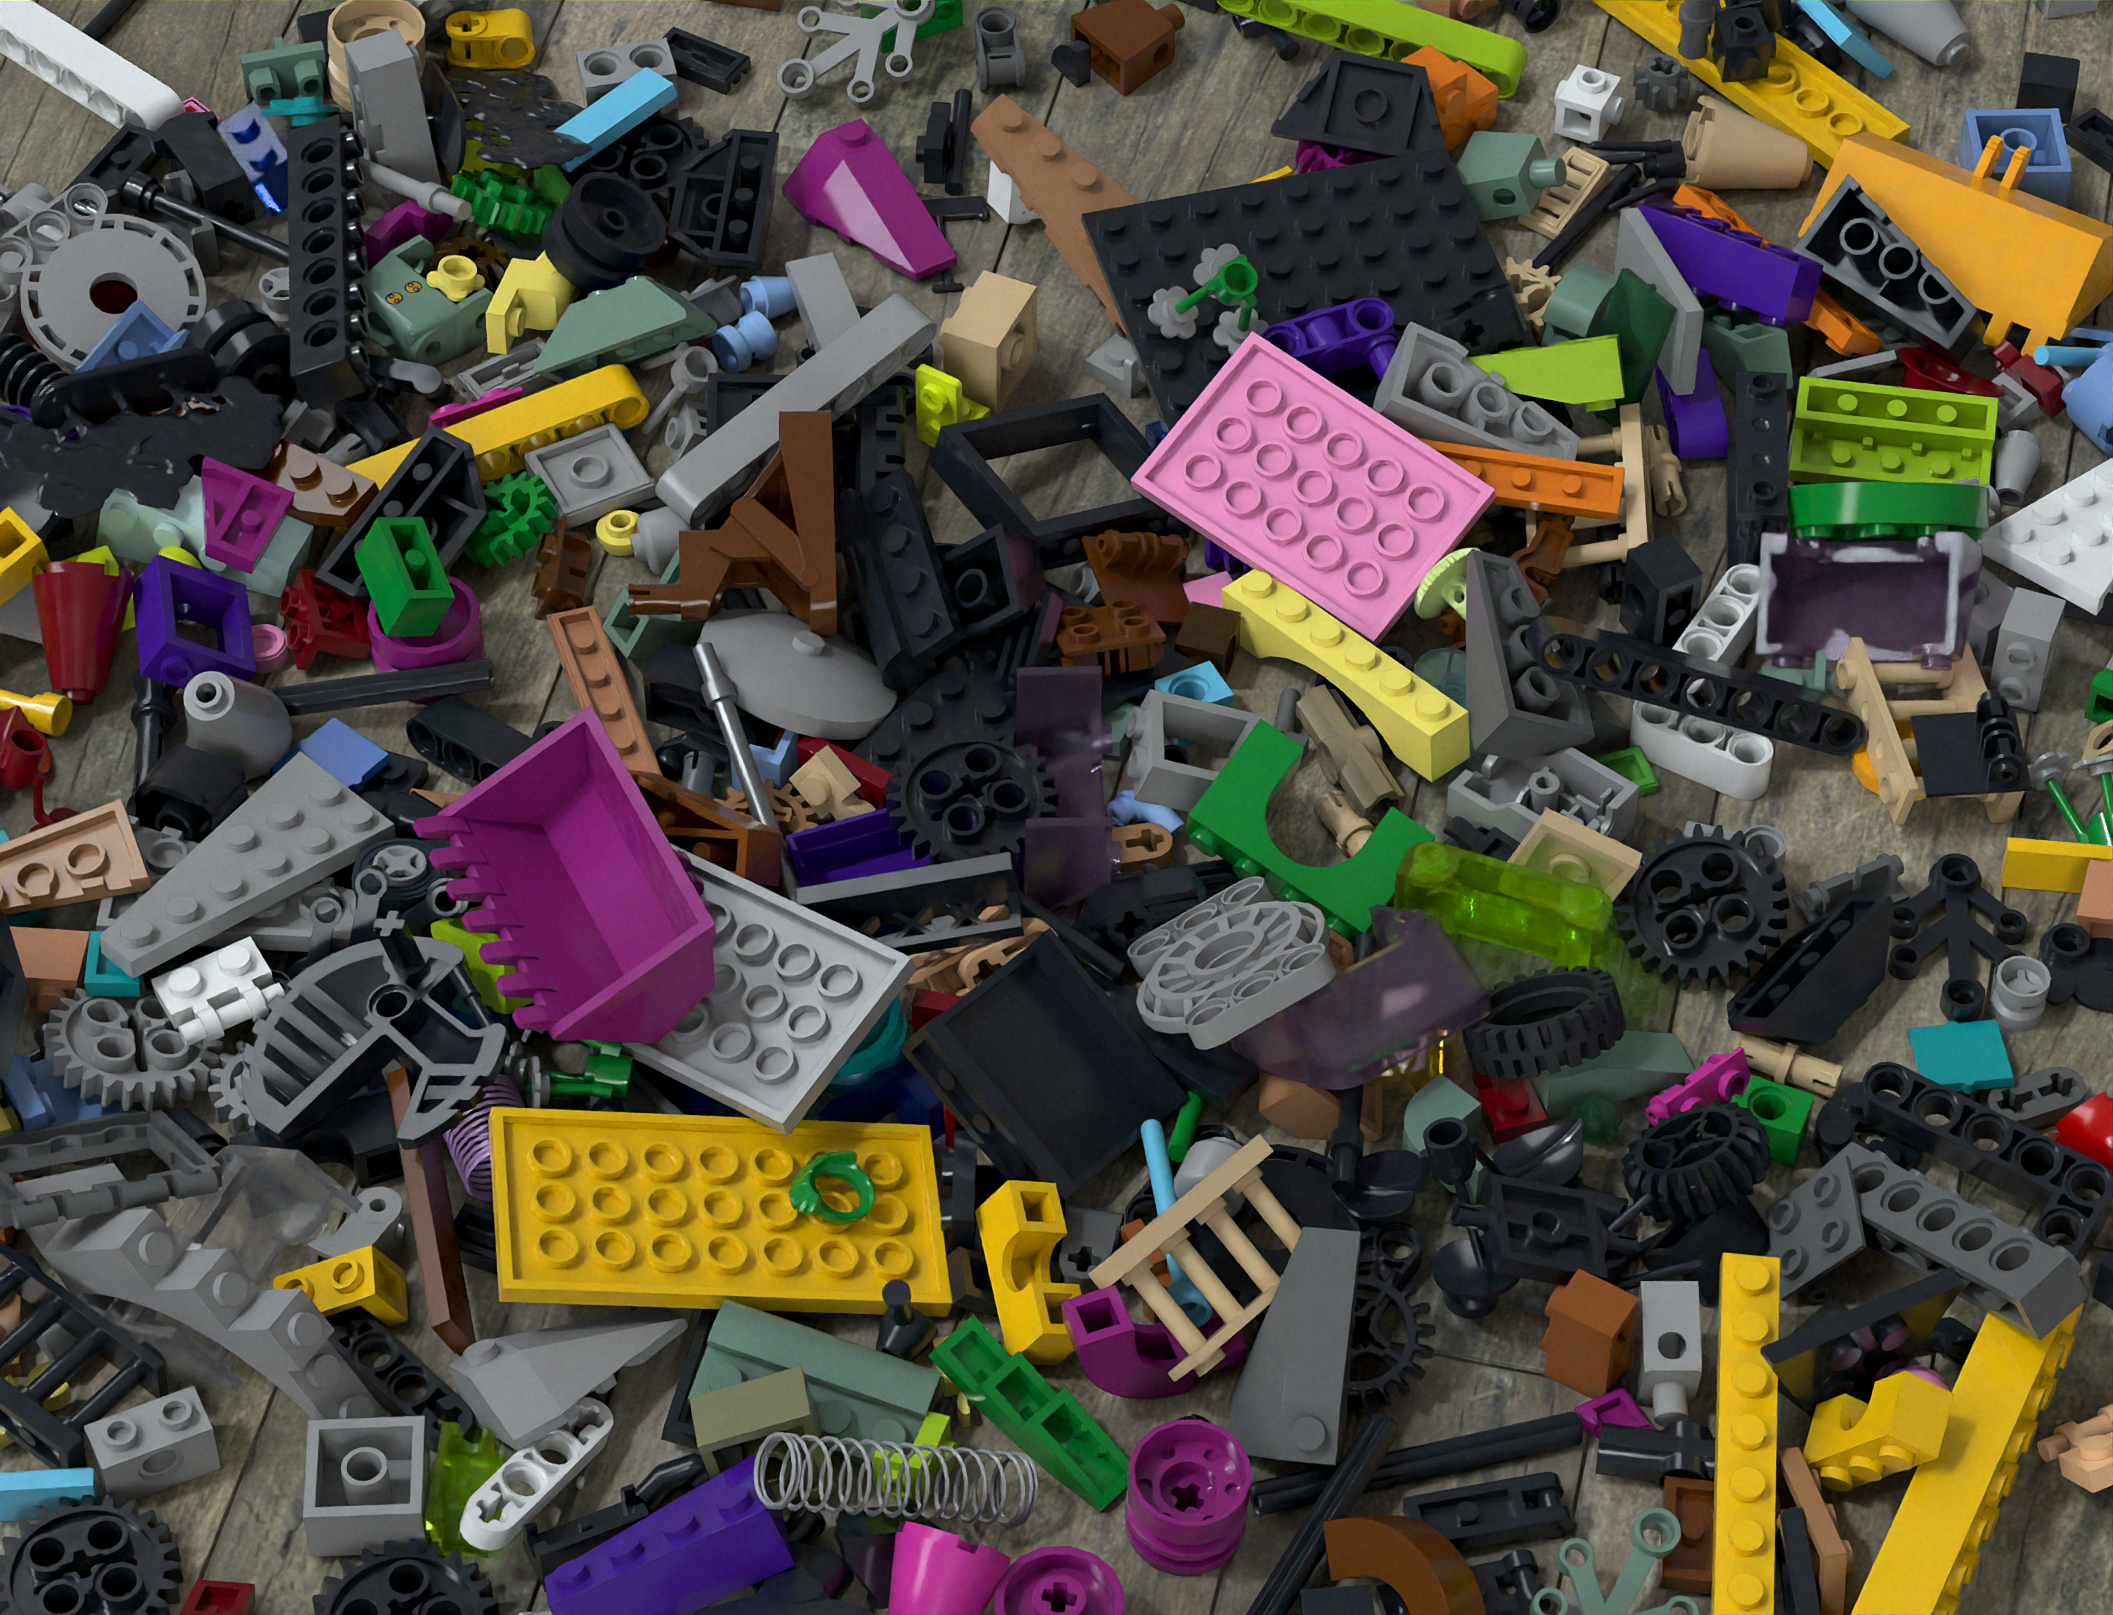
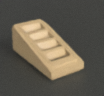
(1583, 173)

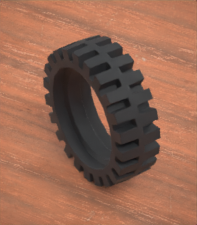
(1546, 1023)

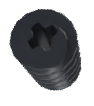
(24, 371)

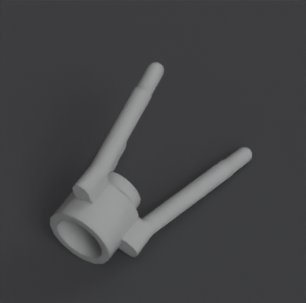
(687, 373)

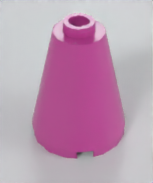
(942, 1573)

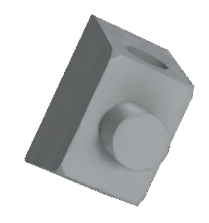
(1668, 1348)

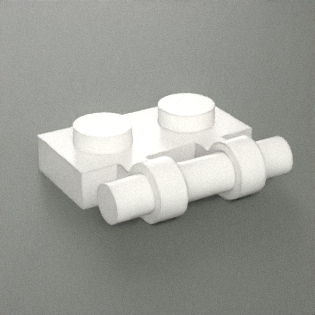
(217, 991)

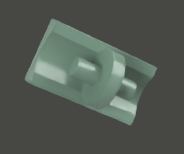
(284, 70)

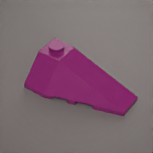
(864, 195)

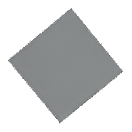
(591, 474)

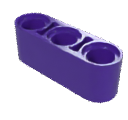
(1697, 419)

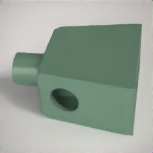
(1507, 173)

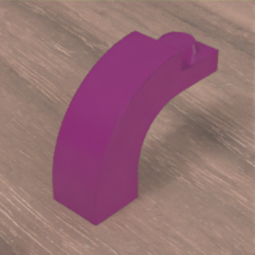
(1130, 1356)

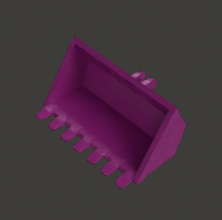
(578, 891)

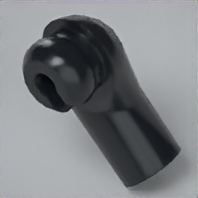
(1951, 1339)

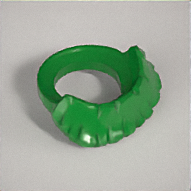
(839, 1164)

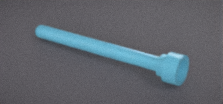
(1181, 1287)

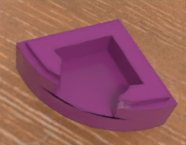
(1612, 1408)

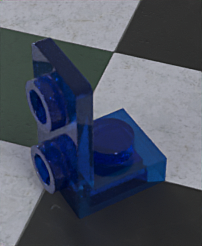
(891, 1090)

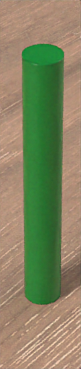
(1185, 1127)

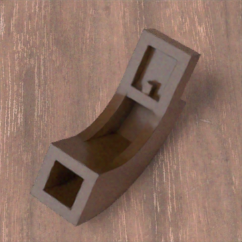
(1409, 1558)

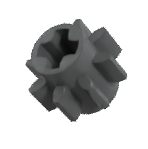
(1661, 83)

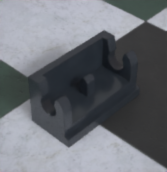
(577, 1537)

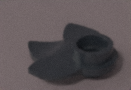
(2078, 967)

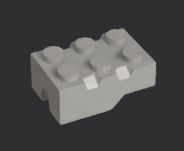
(1566, 781)

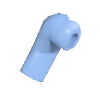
(1127, 809)

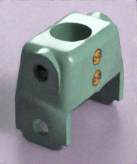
(416, 319)

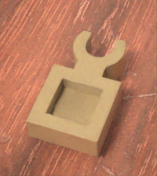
(829, 787)

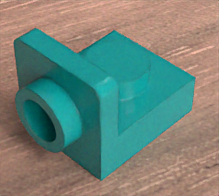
(104, 976)

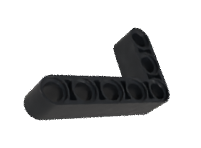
(1999, 1167)

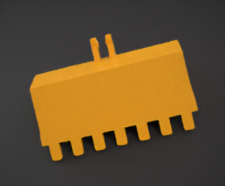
(1993, 242)

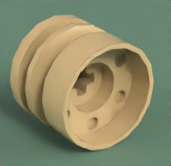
(362, 19)

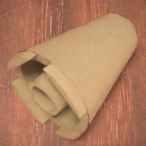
(1740, 152)

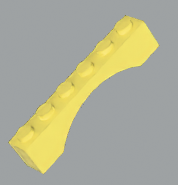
(1410, 714)

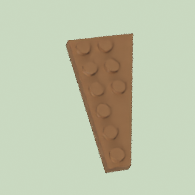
(1055, 184)

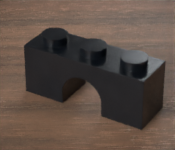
(354, 1134)

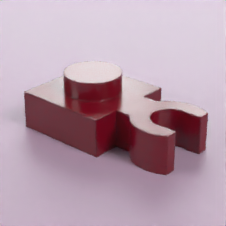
(2039, 380)
(1508, 1107)

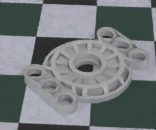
(64, 271)
(1230, 963)

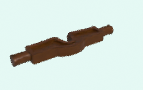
(1545, 555)

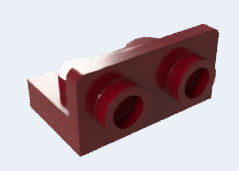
(322, 621)

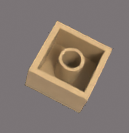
(991, 339)

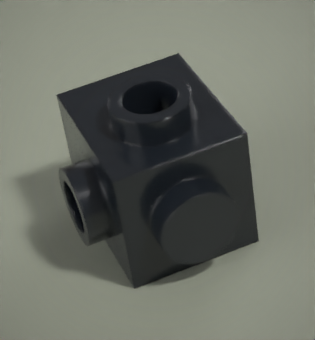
(1741, 44)

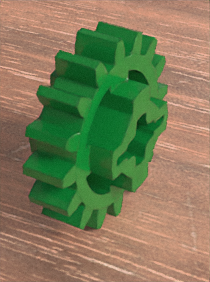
(502, 201)
(516, 518)

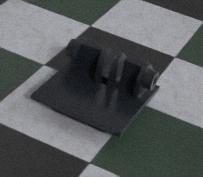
(1972, 750)

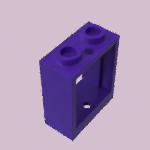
(200, 596)

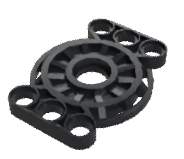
(1310, 1203)

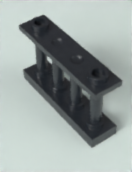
(1756, 466)
(22, 1415)

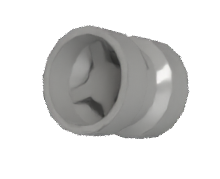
(2020, 993)

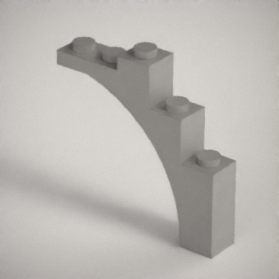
(271, 1330)

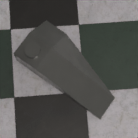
(1509, 698)
(1298, 1370)

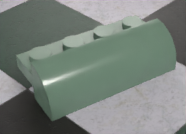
(853, 1386)

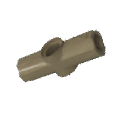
(1349, 753)

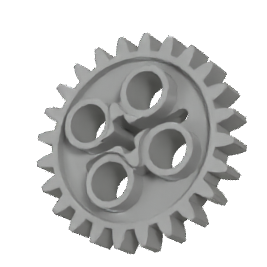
(97, 1050)

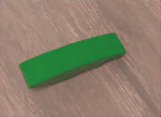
(1032, 1415)

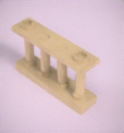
(1635, 508)
(1889, 753)
(1170, 1237)

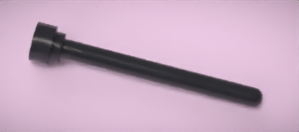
(145, 194)

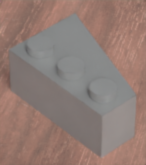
(390, 108)

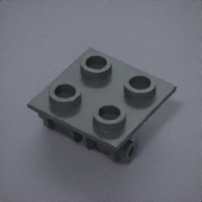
(1816, 1231)

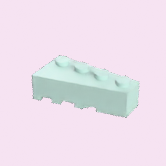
(143, 531)

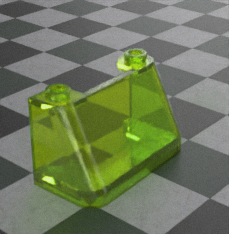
(1509, 905)

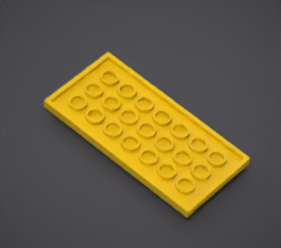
(705, 1214)

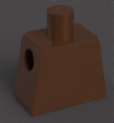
(1128, 40)

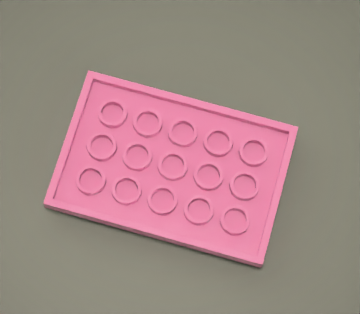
(1313, 488)

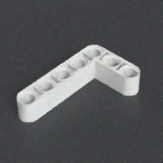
(1699, 748)

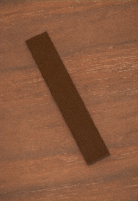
(433, 1228)

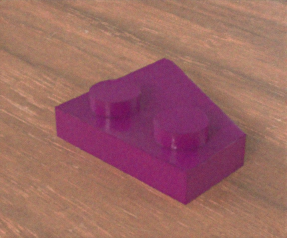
(240, 514)

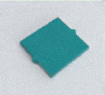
(1962, 1055)

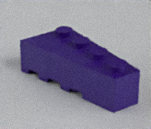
(1735, 265)
(680, 1555)

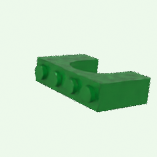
(1233, 826)

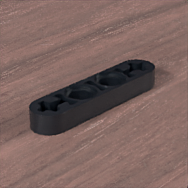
(398, 1372)

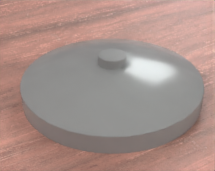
(798, 677)

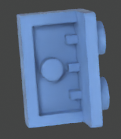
(133, 336)

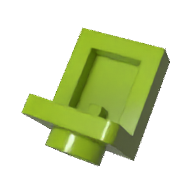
(934, 1432)

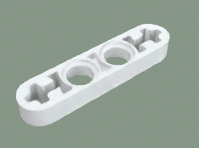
(544, 1477)

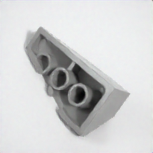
(1451, 400)
(533, 1379)

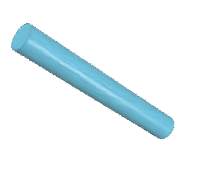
(2065, 356)

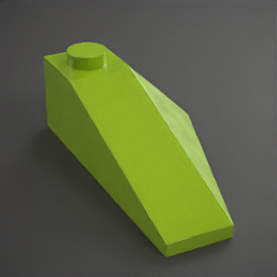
(1563, 372)

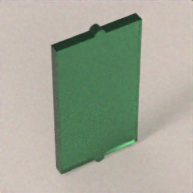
(1643, 324)

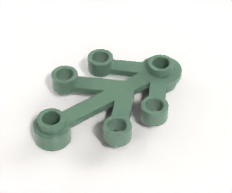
(1631, 1577)

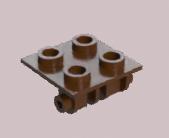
(1141, 569)
(1106, 628)

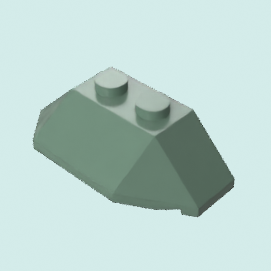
(621, 328)

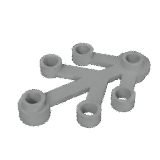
(862, 37)

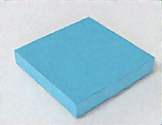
(1847, 36)

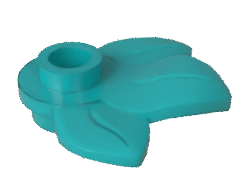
(302, 109)

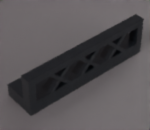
(919, 894)

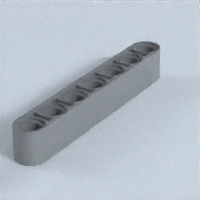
(829, 380)

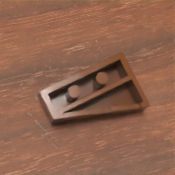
(713, 830)

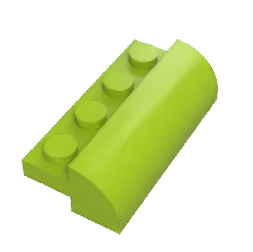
(1889, 434)

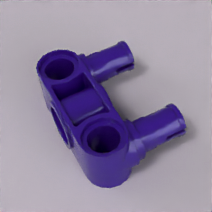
(1339, 337)

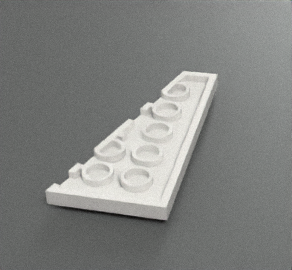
(2063, 540)

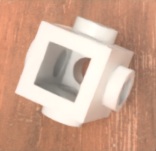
(1587, 104)

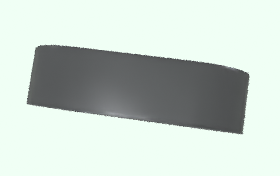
(2033, 1099)

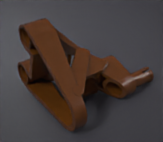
(772, 539)

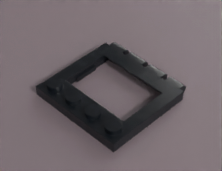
(878, 427)

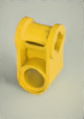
(493, 37)

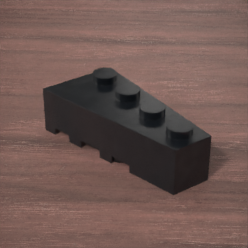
(1889, 275)

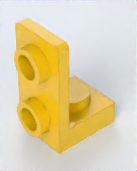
(353, 1280)

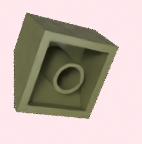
(739, 1418)

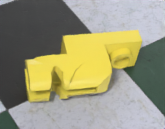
(527, 297)

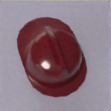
(1929, 372)

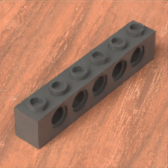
(1936, 1229)

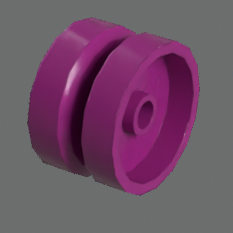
(454, 641)
(1059, 1583)

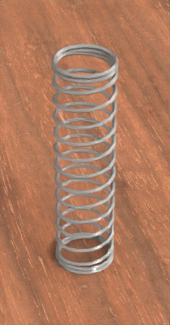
(799, 1469)

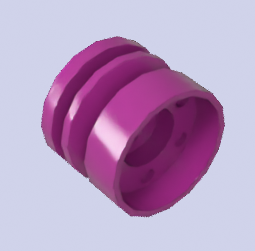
(1187, 1497)

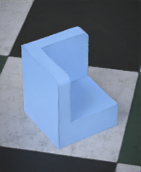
(773, 764)

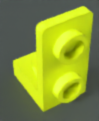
(941, 403)

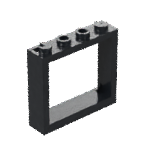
(967, 445)

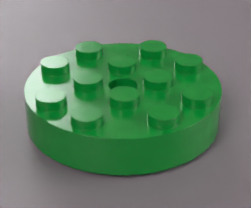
(1885, 511)

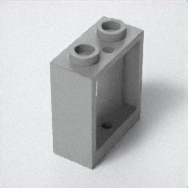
(1183, 718)

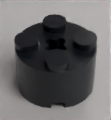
(189, 793)

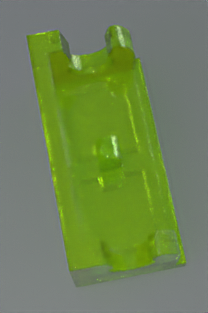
(456, 1476)

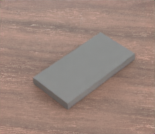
(1645, 256)

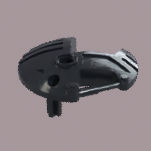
(358, 1015)

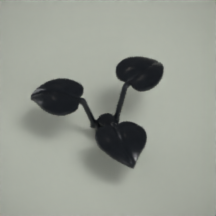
(1390, 1179)

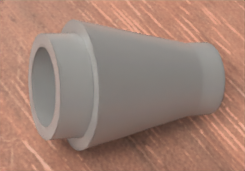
(2015, 464)

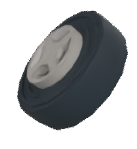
(408, 872)

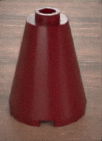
(80, 624)

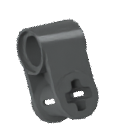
(998, 49)
(1088, 1242)

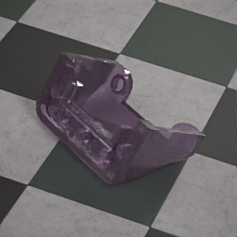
(1896, 595)

